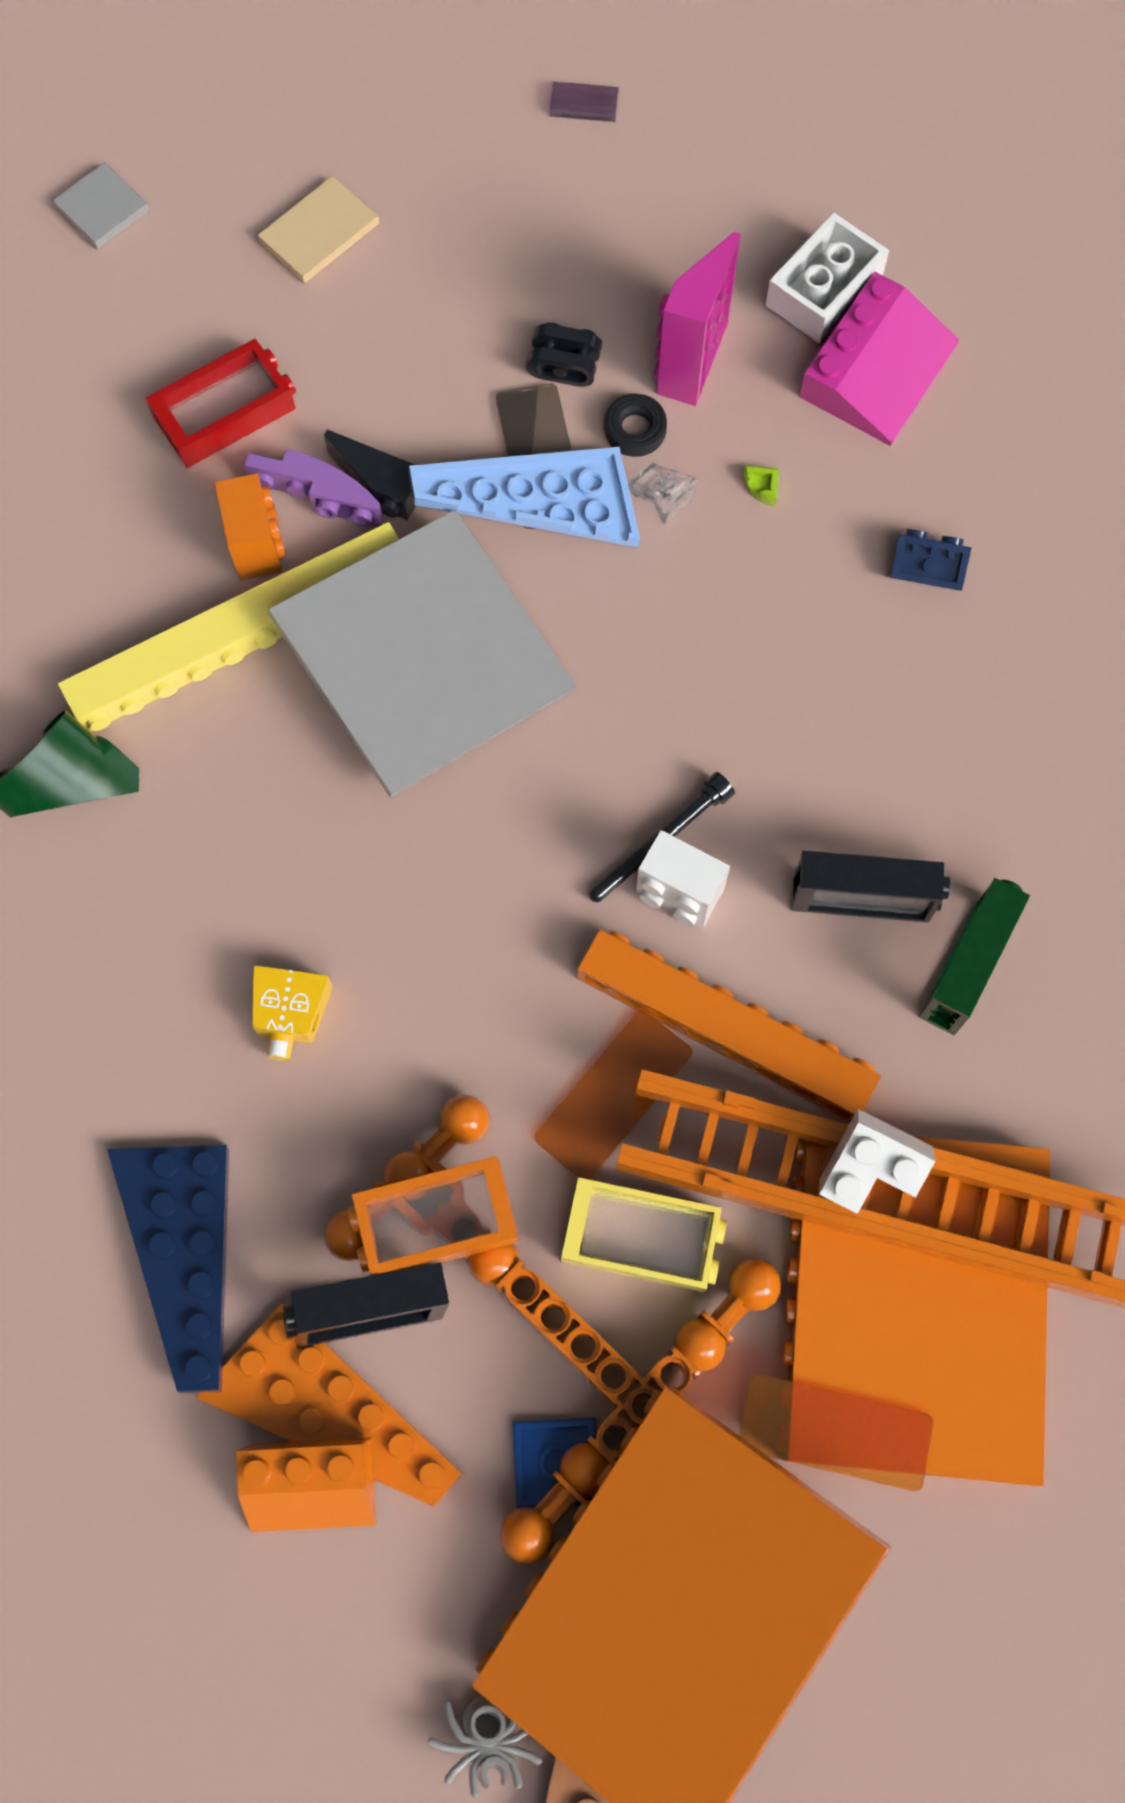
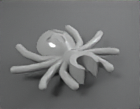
(486, 1743)

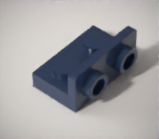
(930, 561)

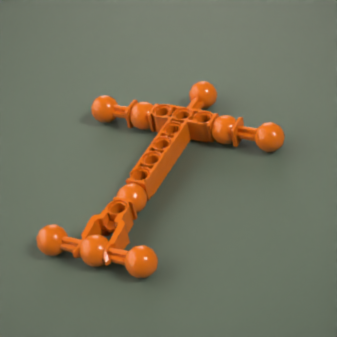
(697, 1347)

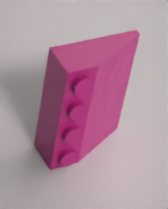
(695, 322)
(879, 360)

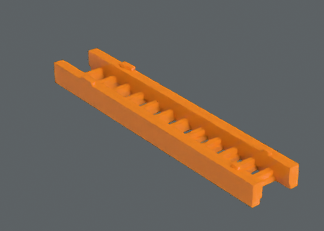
(895, 1231)

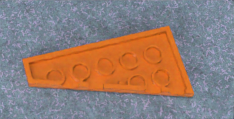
(320, 1397)

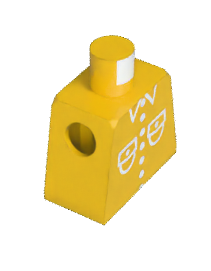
(288, 1007)

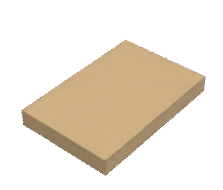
(318, 229)

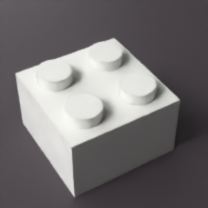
(681, 880)

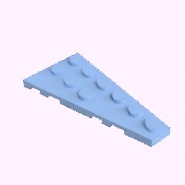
(556, 492)

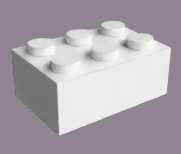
(825, 277)

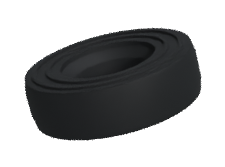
(635, 405)

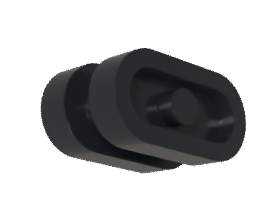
(564, 354)

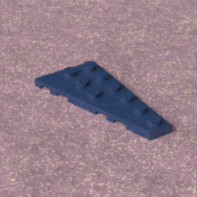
(180, 1234)

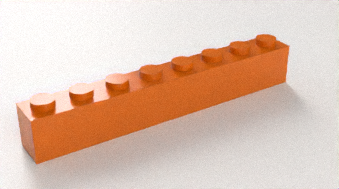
(727, 1025)

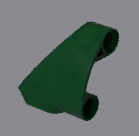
(66, 770)

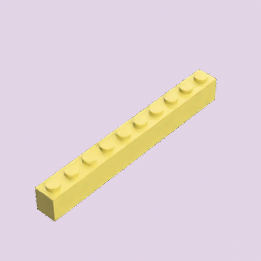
(203, 642)

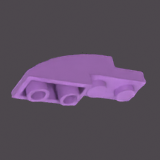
(329, 488)

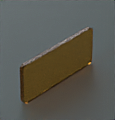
(605, 1101)
(837, 1432)

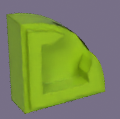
(762, 483)

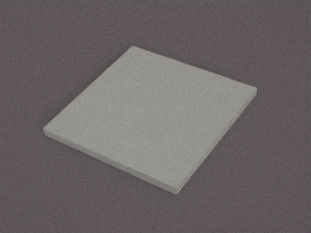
(421, 652)

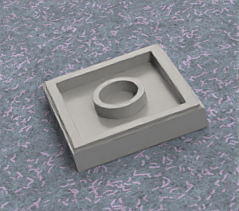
(101, 205)

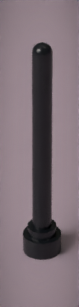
(715, 791)

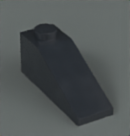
(376, 471)

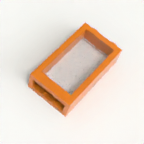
(433, 1218)

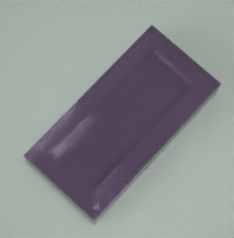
(584, 101)

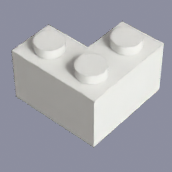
(870, 1152)

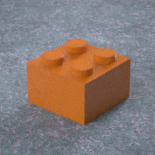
(250, 526)

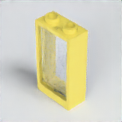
(644, 1235)

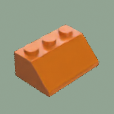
(307, 1484)

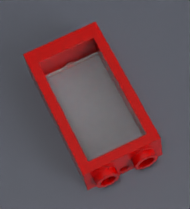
(222, 402)

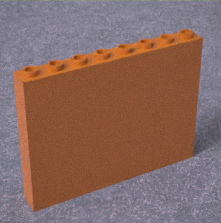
(926, 1327)
(679, 1613)

